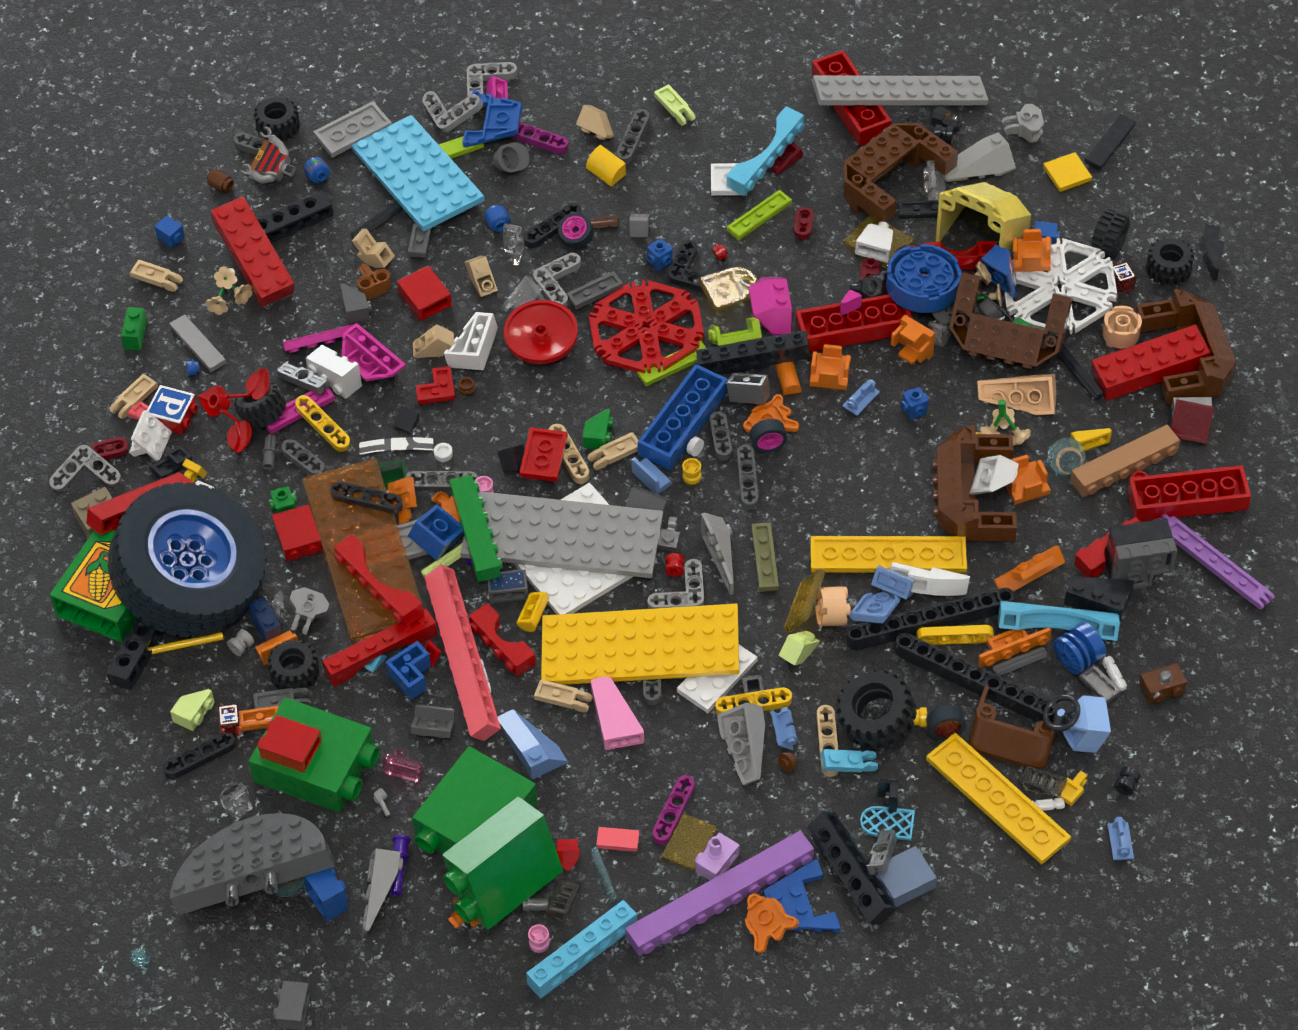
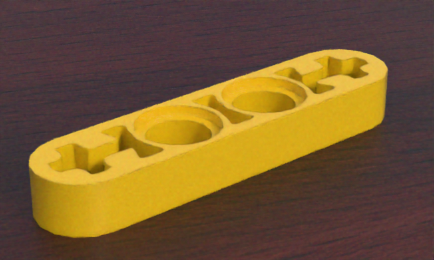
(322, 423)
(955, 634)
(753, 697)

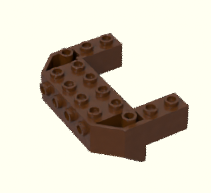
(885, 153)
(1182, 312)
(1004, 338)
(954, 476)

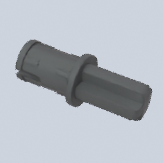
(269, 453)

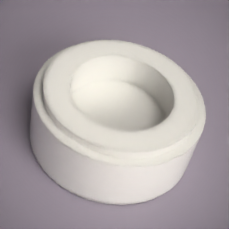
(695, 446)
(443, 452)

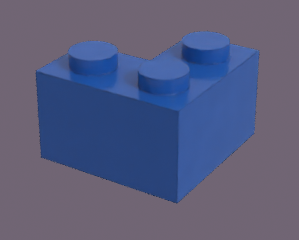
(407, 669)

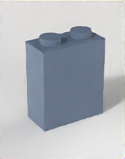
(907, 876)

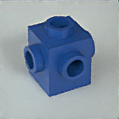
(660, 254)
(914, 403)

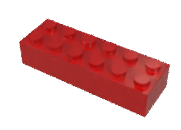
(861, 120)
(252, 251)
(872, 321)
(1149, 362)
(1189, 493)

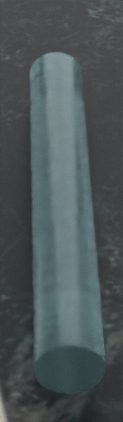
(604, 875)

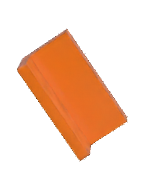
(264, 649)

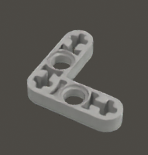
(479, 77)
(445, 116)
(551, 276)
(87, 462)
(685, 597)

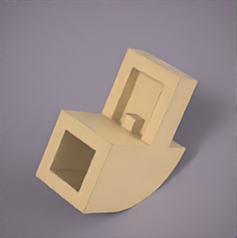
(372, 252)

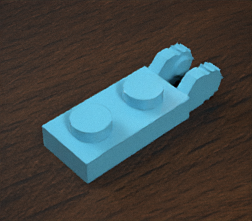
(848, 760)

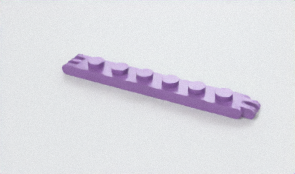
(1219, 564)

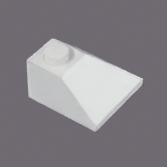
(993, 474)

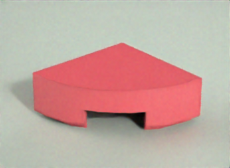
(137, 410)

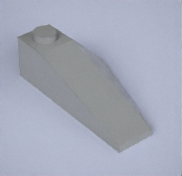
(983, 158)
(744, 733)
(381, 874)

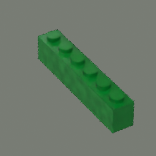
(475, 528)

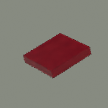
(1192, 421)

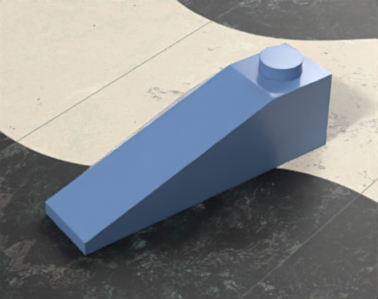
(532, 747)

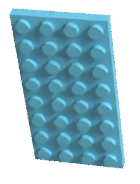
(418, 173)

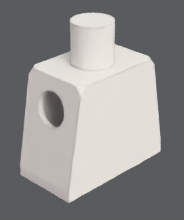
(875, 242)

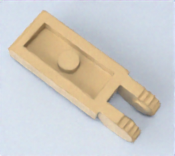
(155, 275)
(133, 394)
(614, 451)
(562, 695)

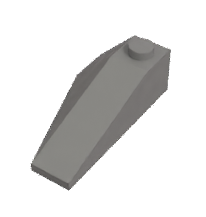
(717, 539)

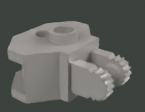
(1025, 123)
(307, 609)

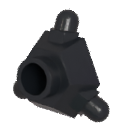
(871, 286)

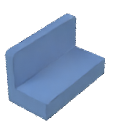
(650, 475)
(893, 582)

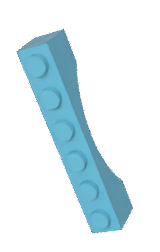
(746, 174)
(1023, 616)

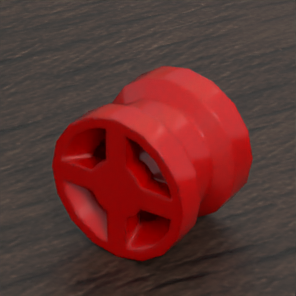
(674, 564)

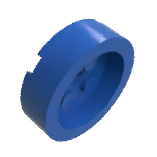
(925, 292)

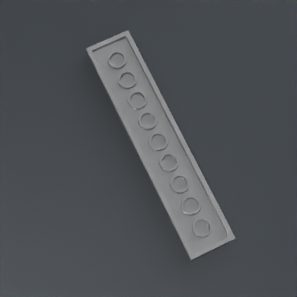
(899, 90)

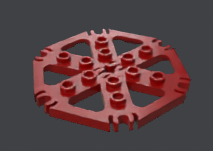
(643, 315)

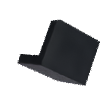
(511, 458)

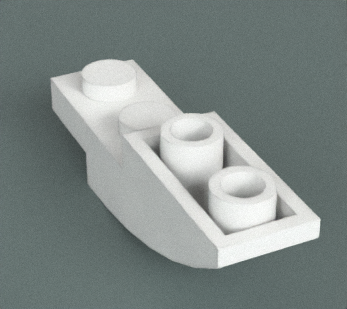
(935, 581)

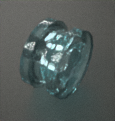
(139, 957)

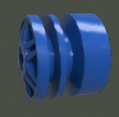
(1079, 648)

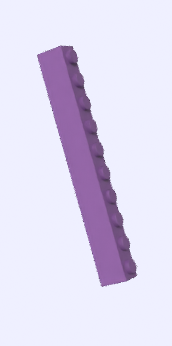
(719, 893)

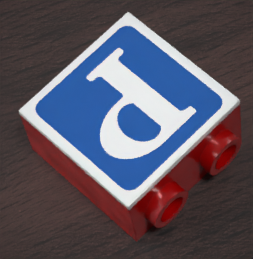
(173, 408)

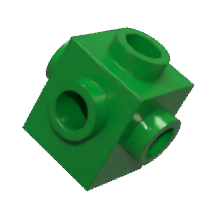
(282, 500)

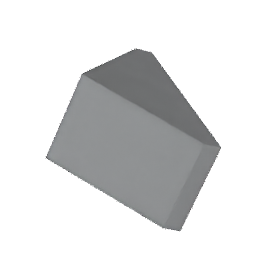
(639, 225)

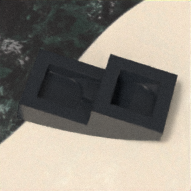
(171, 463)

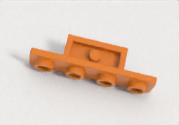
(1031, 570)
(1011, 643)

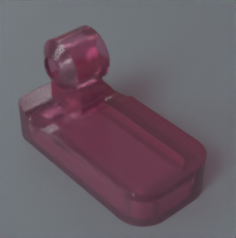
(402, 767)

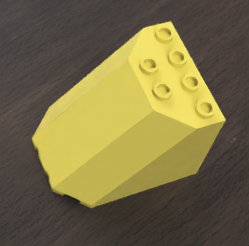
(989, 200)

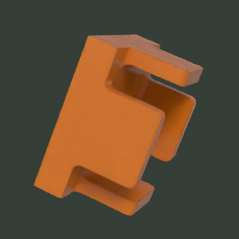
(1032, 252)
(916, 338)
(830, 368)
(1030, 481)

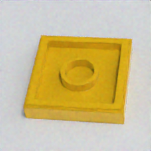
(1067, 172)

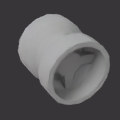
(240, 642)

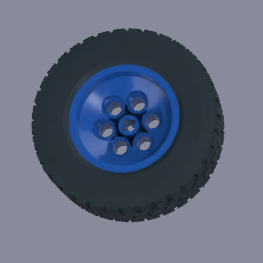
(185, 519)

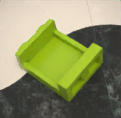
(752, 332)

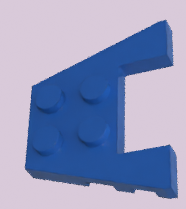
(501, 120)
(793, 897)

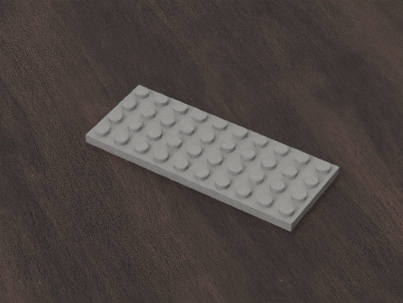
(572, 534)

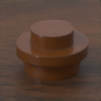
(466, 386)
(787, 761)

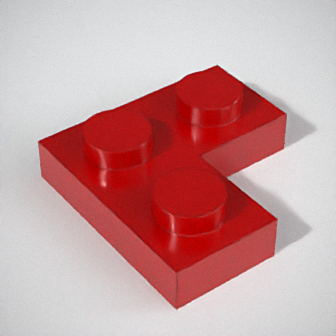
(440, 390)

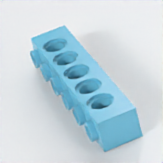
(581, 949)

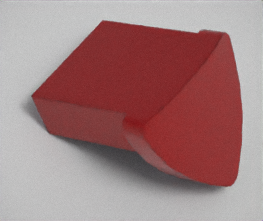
(568, 852)

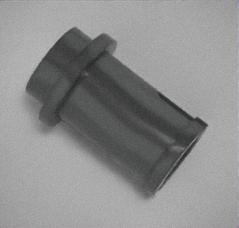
(536, 904)

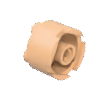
(1121, 327)
(832, 606)

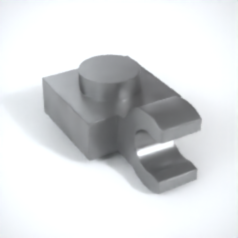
(669, 538)

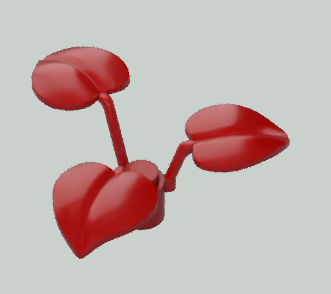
(217, 401)

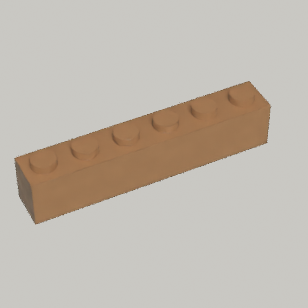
(1125, 461)

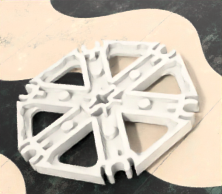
(1071, 281)

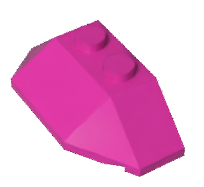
(772, 304)
(373, 357)

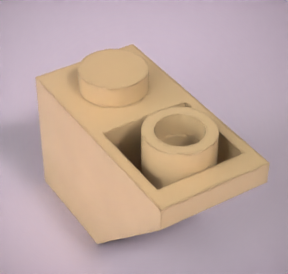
(596, 121)
(481, 275)
(433, 342)

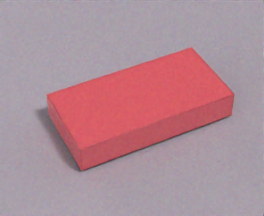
(617, 839)

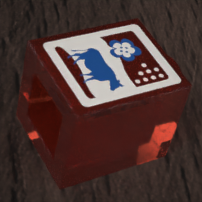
(1124, 277)
(229, 719)

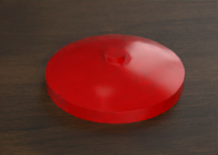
(540, 331)

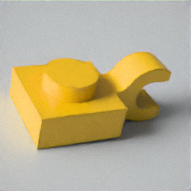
(1074, 788)

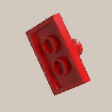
(543, 454)

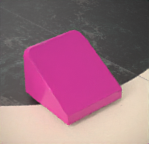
(850, 302)

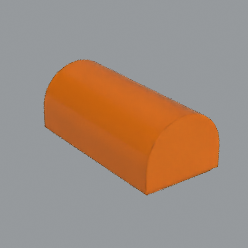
(788, 378)
(256, 718)

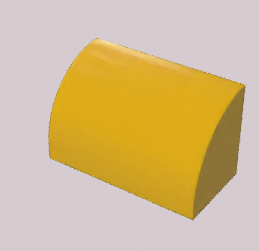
(606, 165)

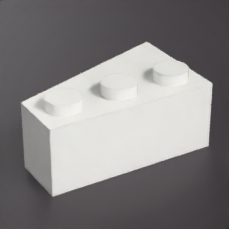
(474, 344)
(342, 375)

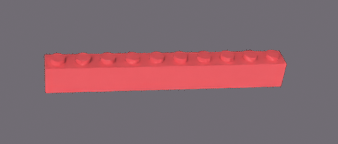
(462, 653)

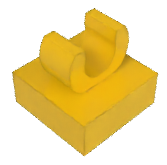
(193, 470)

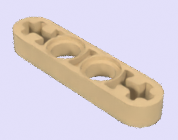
(573, 452)
(824, 740)

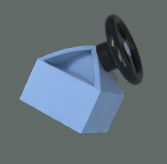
(1083, 724)

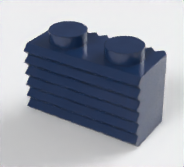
(265, 619)

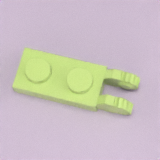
(674, 104)

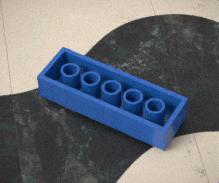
(682, 417)

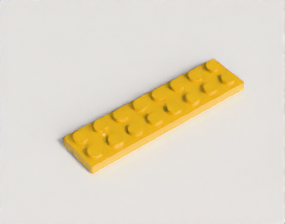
(866, 553)
(998, 798)

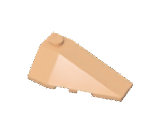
(1025, 393)

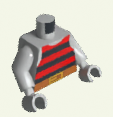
(270, 162)

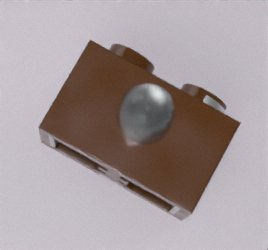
(1163, 683)

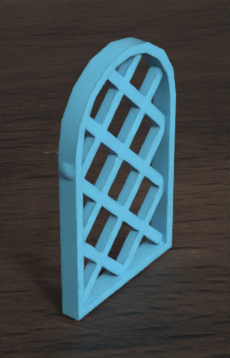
(890, 816)

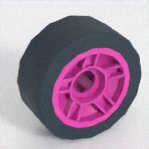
(569, 225)
(768, 435)

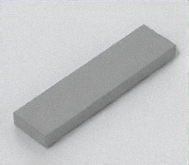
(197, 343)

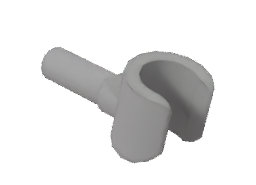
(379, 796)

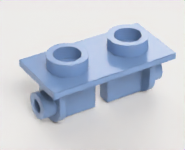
(861, 397)
(785, 735)
(1120, 839)

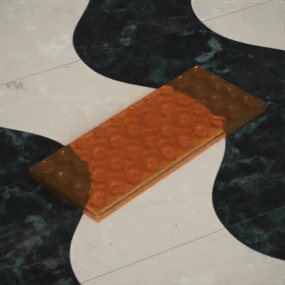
(374, 530)

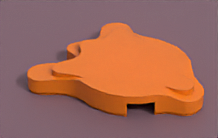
(772, 410)
(767, 919)

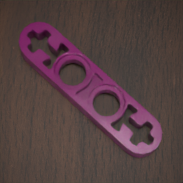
(556, 143)
(674, 810)

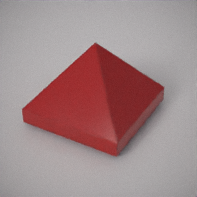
(433, 651)

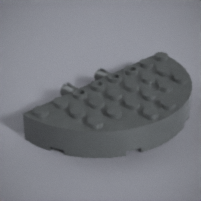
(249, 858)

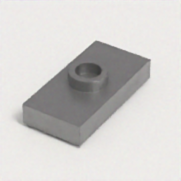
(1099, 683)

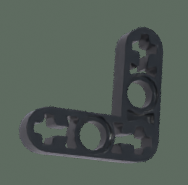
(684, 272)

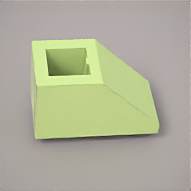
(798, 647)
(191, 709)

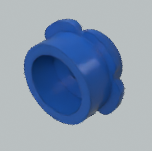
(192, 367)

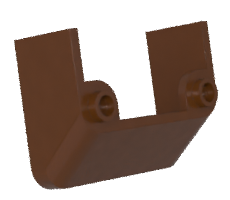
(1008, 741)

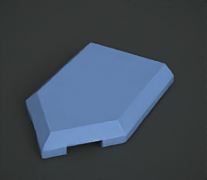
(875, 607)

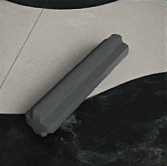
(1019, 661)

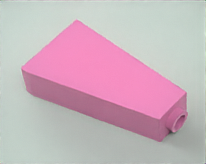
(615, 718)

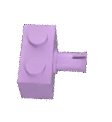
(717, 857)

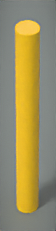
(186, 643)

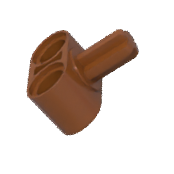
(373, 283)

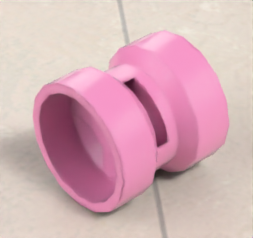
(485, 484)
(536, 934)

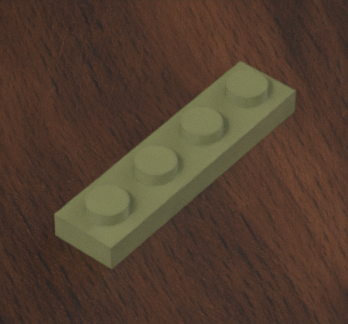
(765, 557)

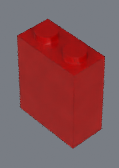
(424, 293)
(297, 533)
(289, 743)

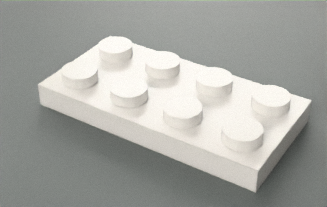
(706, 690)

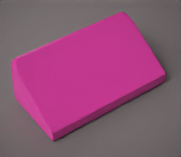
(497, 87)

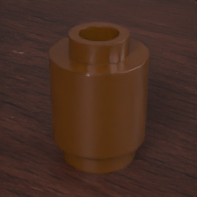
(220, 180)

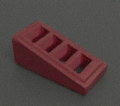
(792, 158)

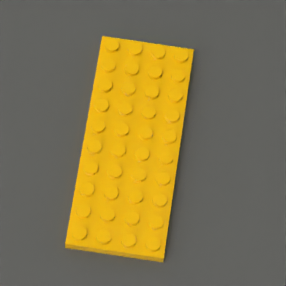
(641, 644)

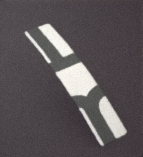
(389, 444)

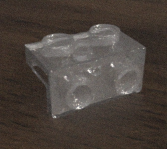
(934, 181)

